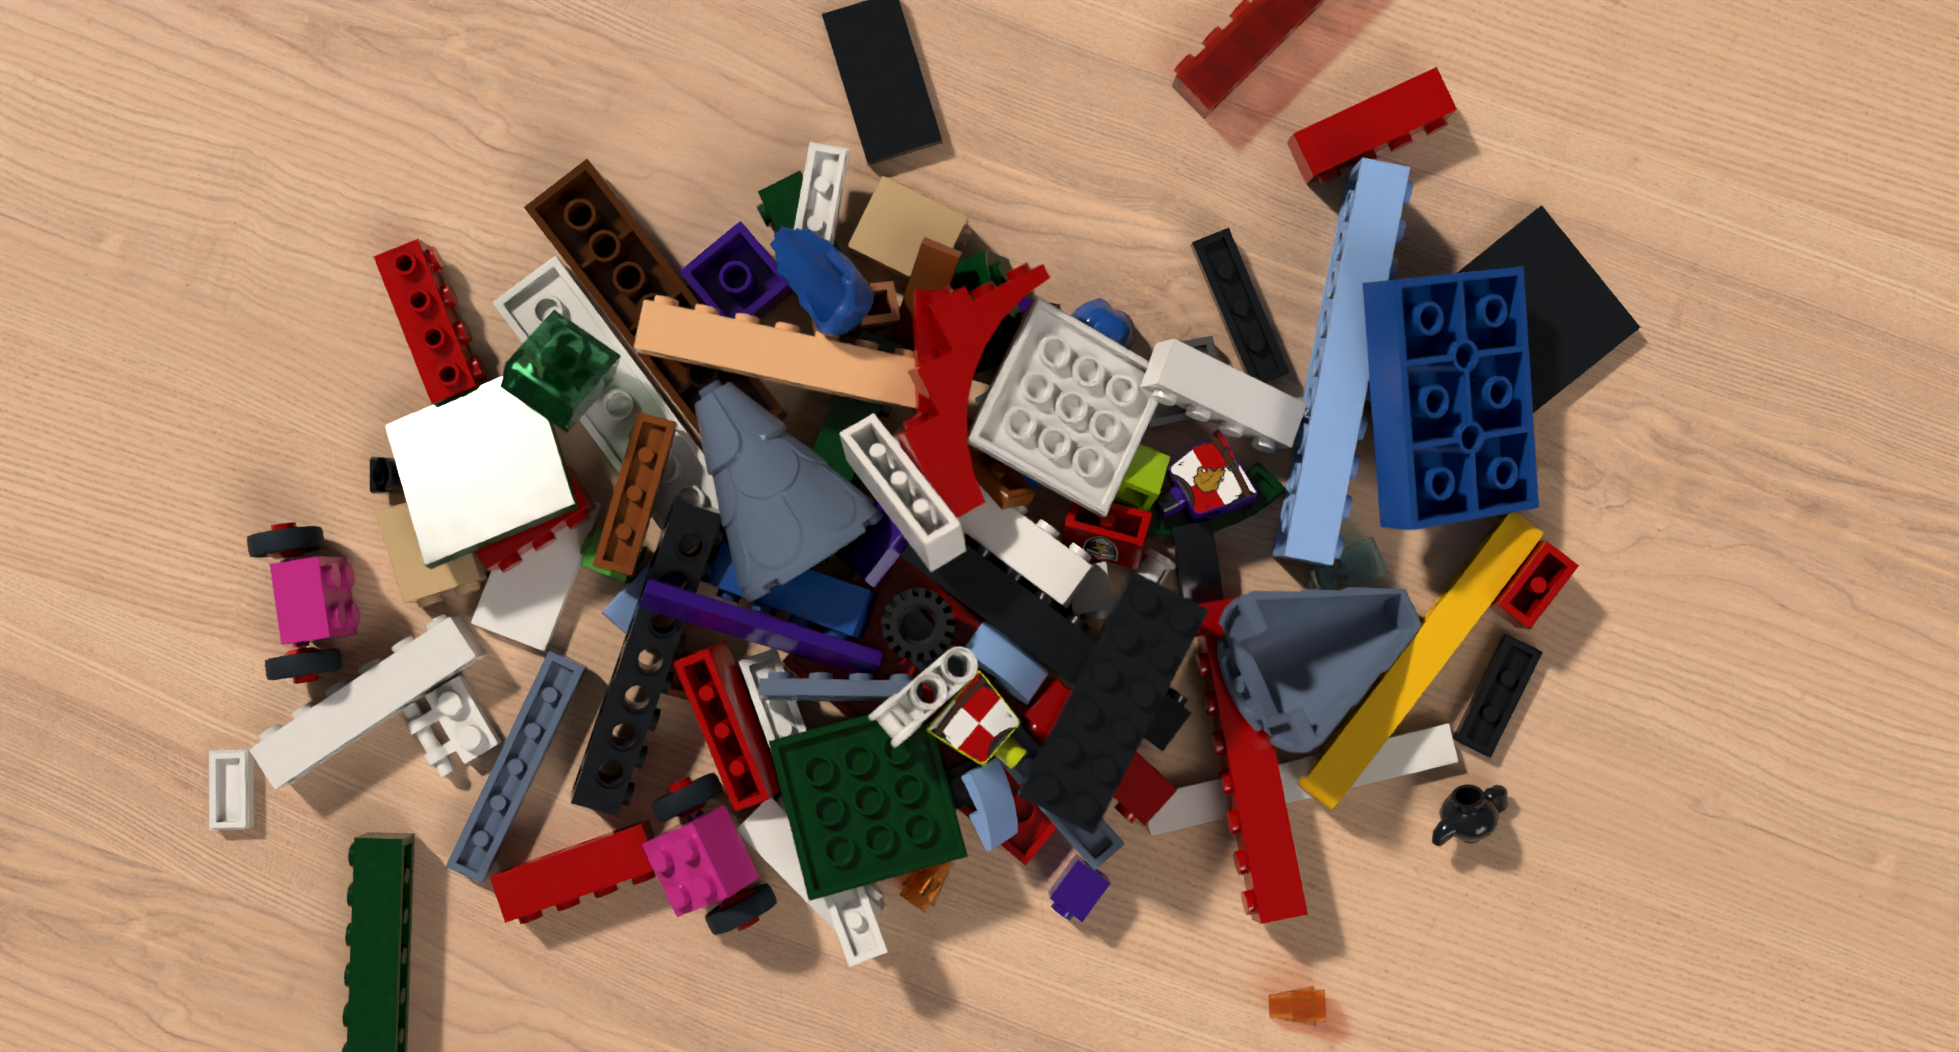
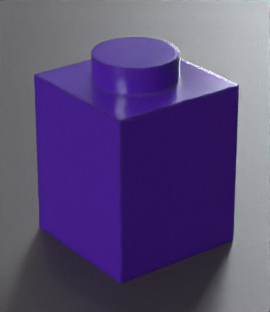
(1077, 889)

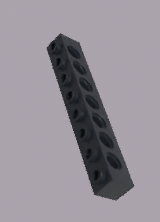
(591, 786)

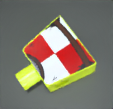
(979, 724)

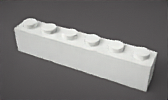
(1028, 547)
(367, 701)

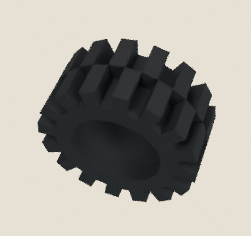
(918, 649)

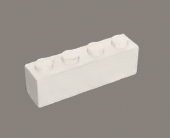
(1223, 396)
(903, 492)
(772, 838)

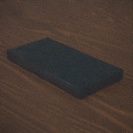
(882, 79)

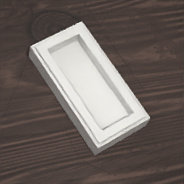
(231, 789)

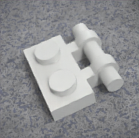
(462, 720)

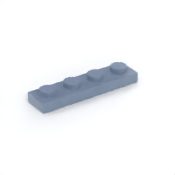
(823, 687)

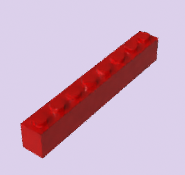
(1253, 789)

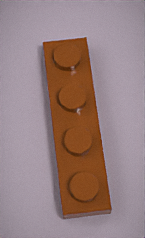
(635, 494)

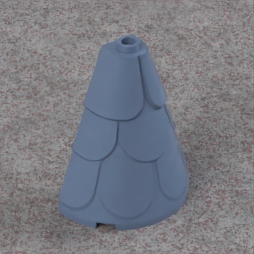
(773, 492)
(1309, 656)

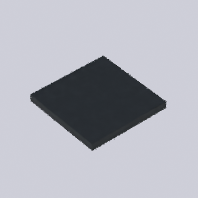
(1568, 305)

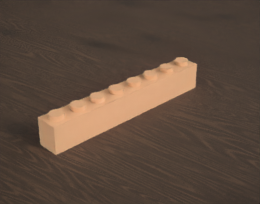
(776, 353)

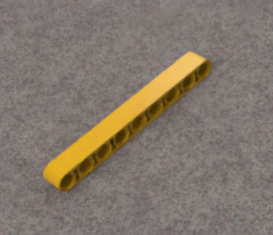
(1422, 659)

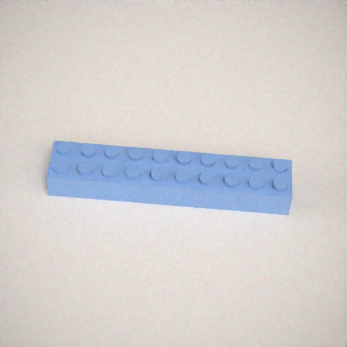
(1339, 367)

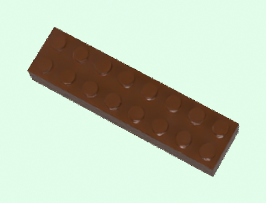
(621, 270)

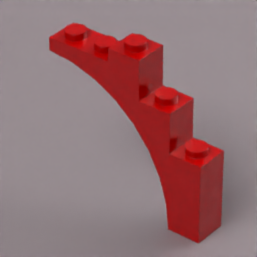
(944, 382)

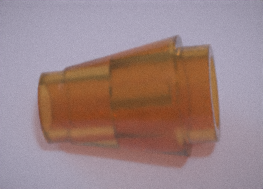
(925, 885)
(1298, 1006)

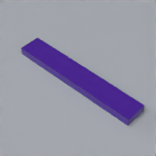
(759, 628)

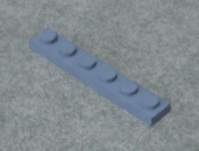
(516, 766)

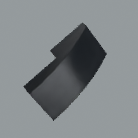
(1197, 562)

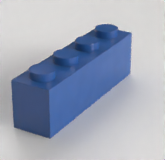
(806, 597)

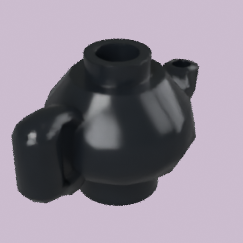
(1470, 814)

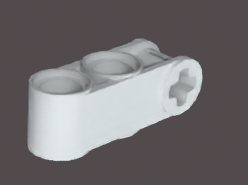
(905, 711)

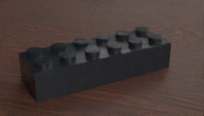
(1112, 702)

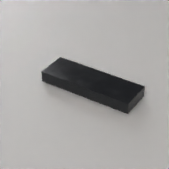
(1497, 695)

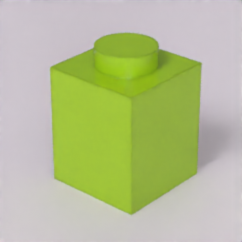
(1143, 478)

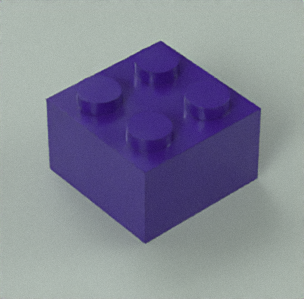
(737, 275)

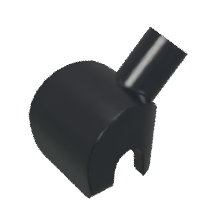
(384, 476)

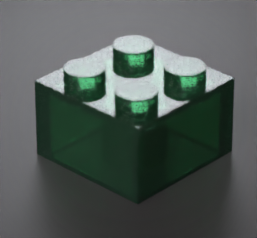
(560, 371)

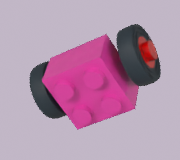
(310, 600)
(705, 859)

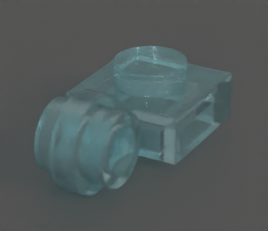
(1357, 565)

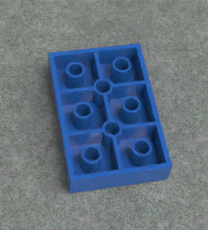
(1451, 397)

